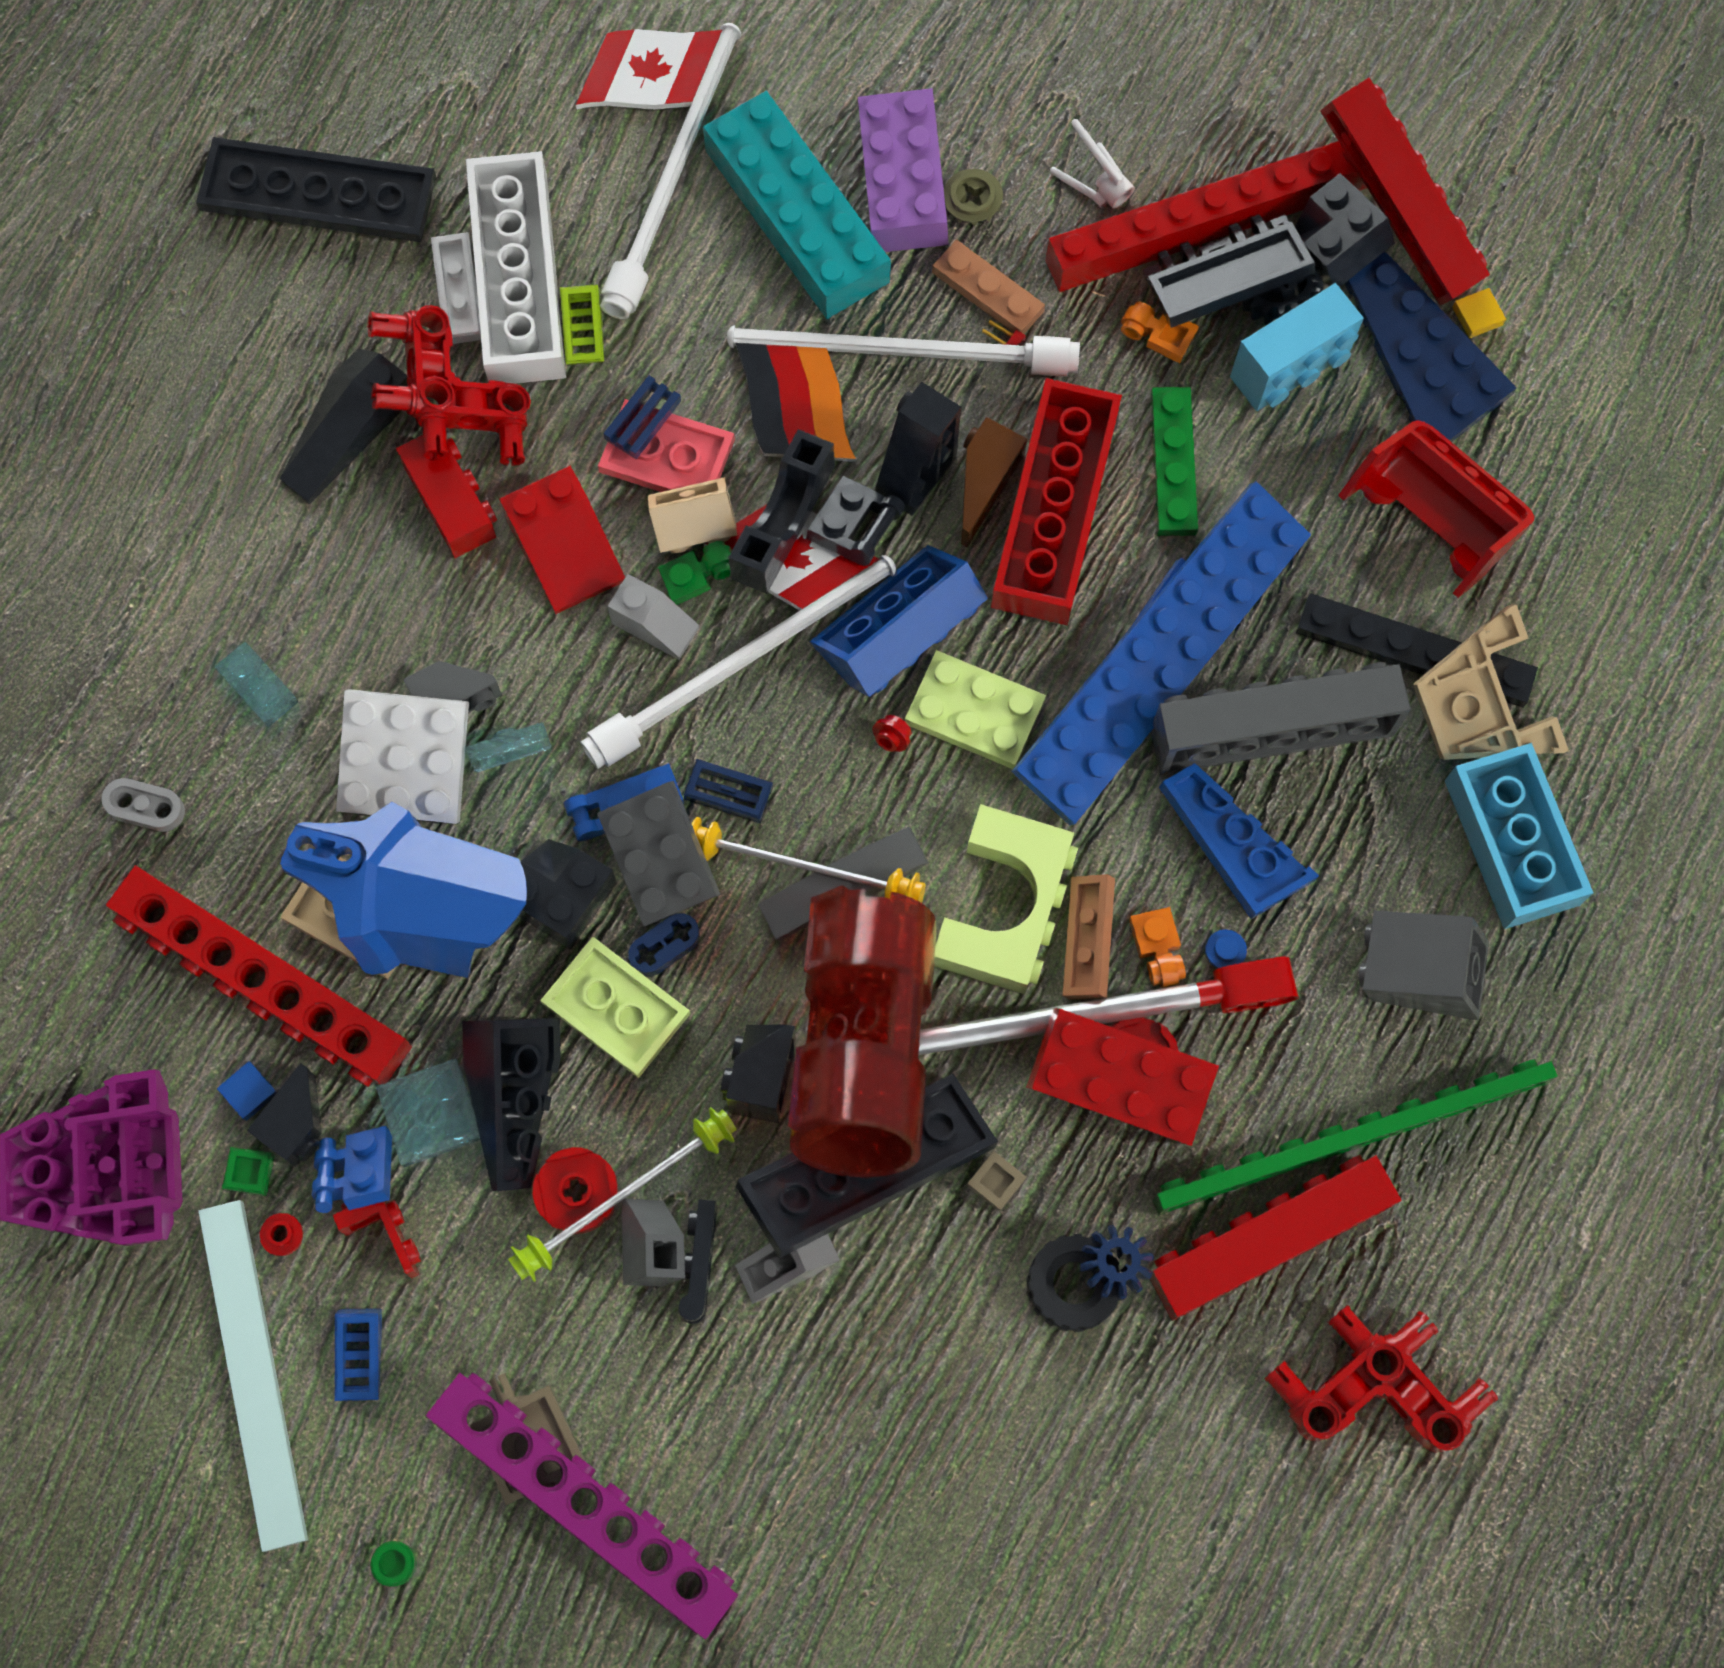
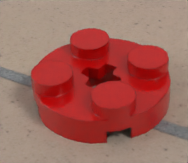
(556, 1177)

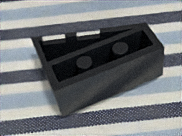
(920, 446)

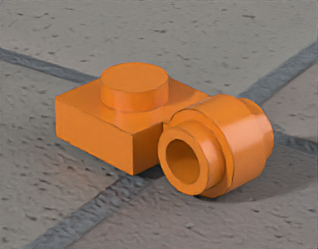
(1168, 341)
(1156, 936)

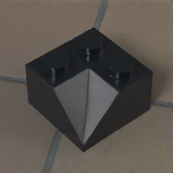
(1343, 230)
(564, 890)
(760, 1071)

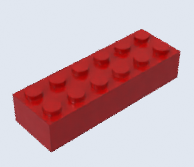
(1056, 501)

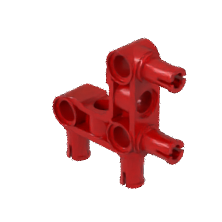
(460, 402)
(1403, 1387)

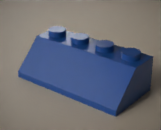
(900, 619)

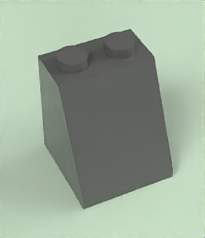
(1425, 962)

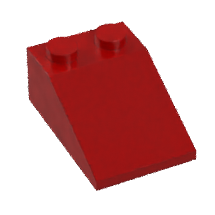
(562, 539)

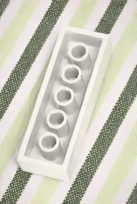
(515, 268)

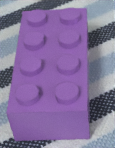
(903, 170)

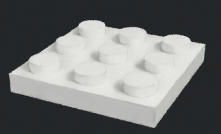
(402, 754)

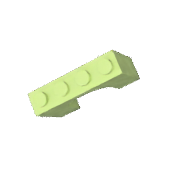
(1010, 955)

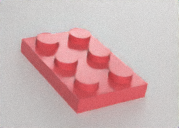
(676, 457)

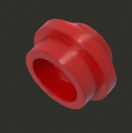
(892, 733)
(290, 1243)

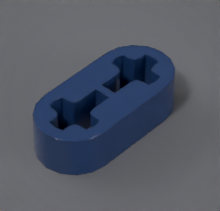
(658, 937)

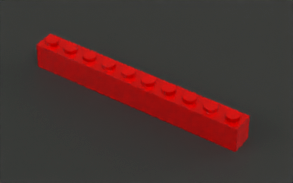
(1194, 216)

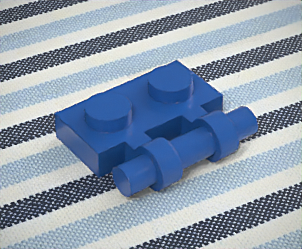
(365, 1168)

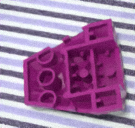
(97, 1165)

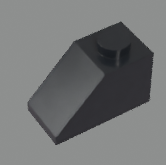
(291, 1118)

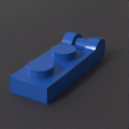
(612, 795)

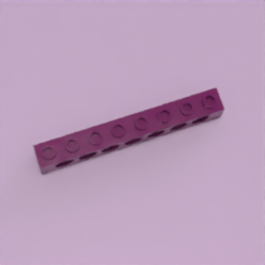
(698, 1613)

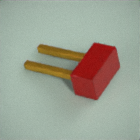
(1016, 338)

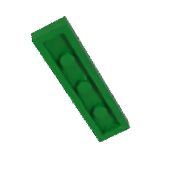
(1174, 461)

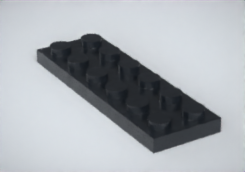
(316, 189)
(804, 1203)

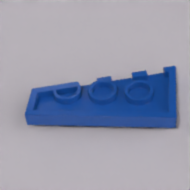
(1240, 850)

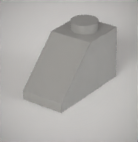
(651, 617)
(768, 1274)

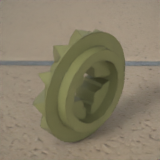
(975, 182)

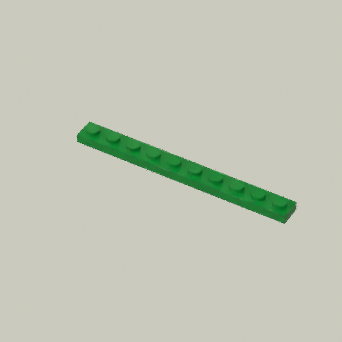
(1336, 1141)

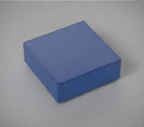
(247, 1091)

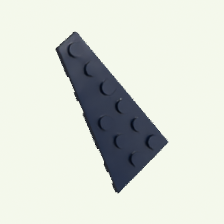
(1425, 353)

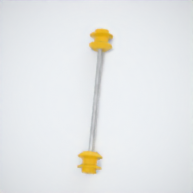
(711, 841)

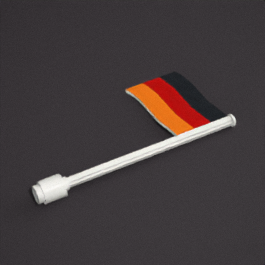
(797, 386)

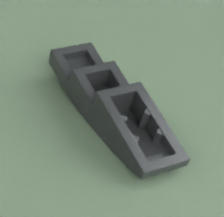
(790, 908)

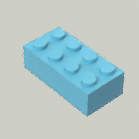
(1518, 836)

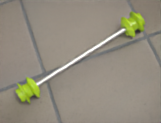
(708, 1135)

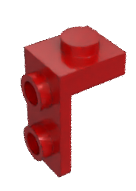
(389, 1212)

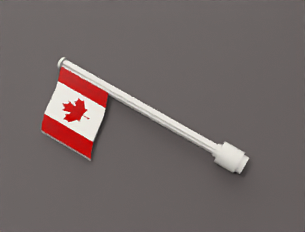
(655, 73)
(809, 580)

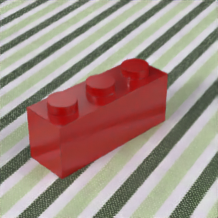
(449, 496)

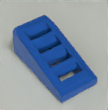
(369, 1316)

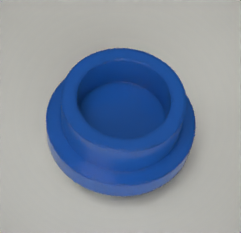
(1225, 948)

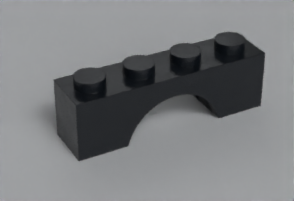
(768, 541)

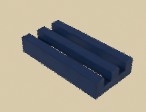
(659, 392)
(724, 805)

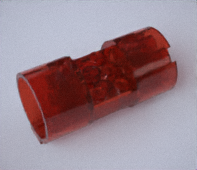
(860, 1072)

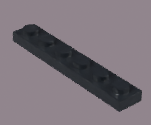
(1400, 643)

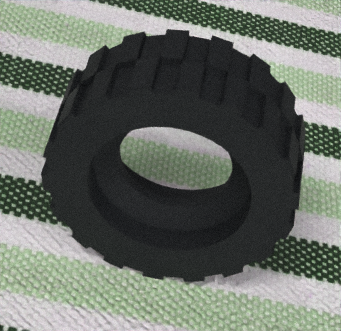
(1043, 1295)

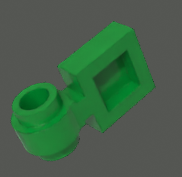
(687, 575)

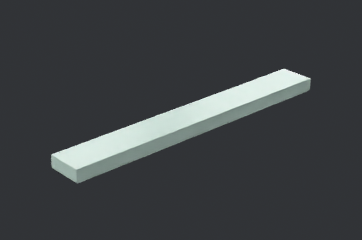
(253, 1376)

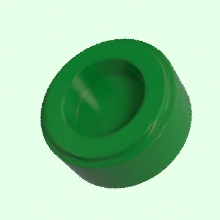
(393, 1563)

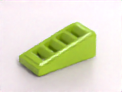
(581, 294)

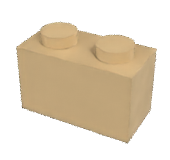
(692, 515)

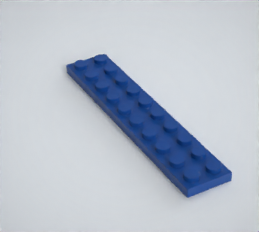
(1161, 653)

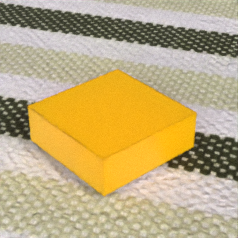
(1479, 313)

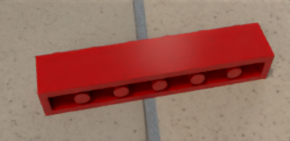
(1405, 191)
(1273, 1237)

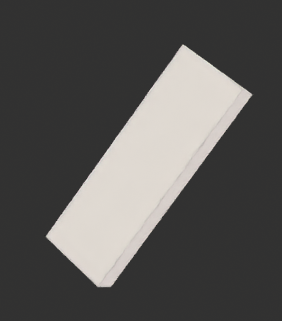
(457, 285)

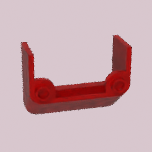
(1447, 494)

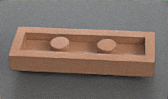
(988, 288)
(1089, 937)

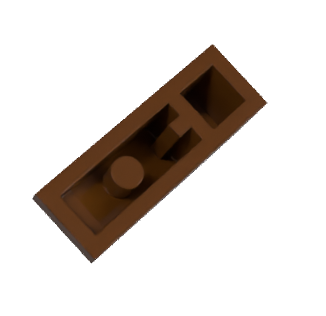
(989, 464)

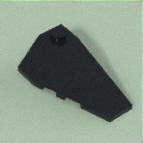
(341, 423)
(508, 1083)

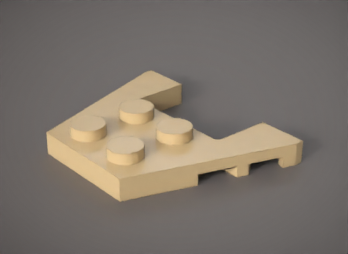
(1467, 702)

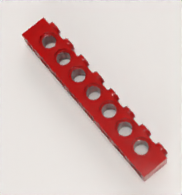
(143, 893)

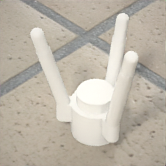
(1112, 184)

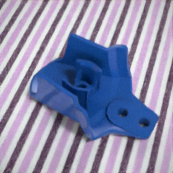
(408, 890)

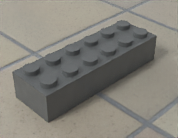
(1279, 717)

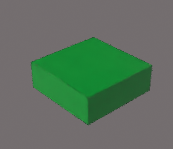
(248, 1171)

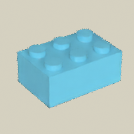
(1296, 348)

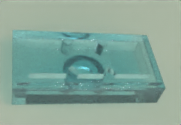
(508, 746)

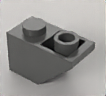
(454, 683)
(651, 1244)

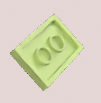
(975, 709)
(615, 1007)

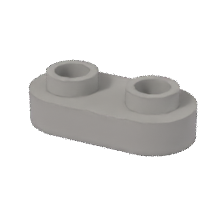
(145, 805)

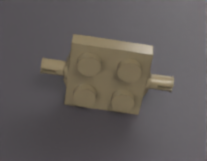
(541, 1411)

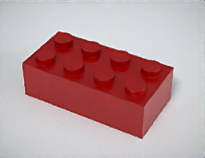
(1122, 1076)

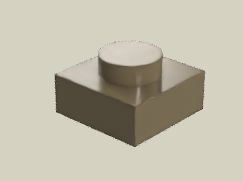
(996, 1181)

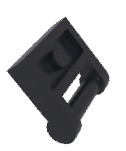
(845, 513)

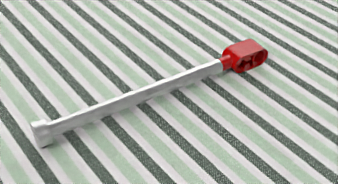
(1234, 987)

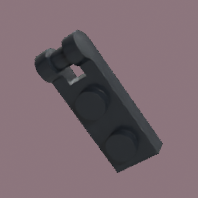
(698, 1264)

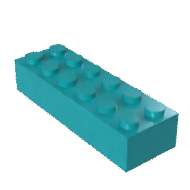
(797, 204)

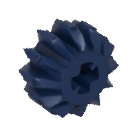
(1124, 1250)

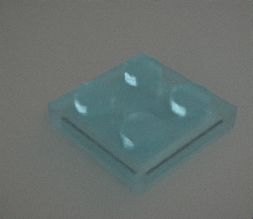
(429, 1112)

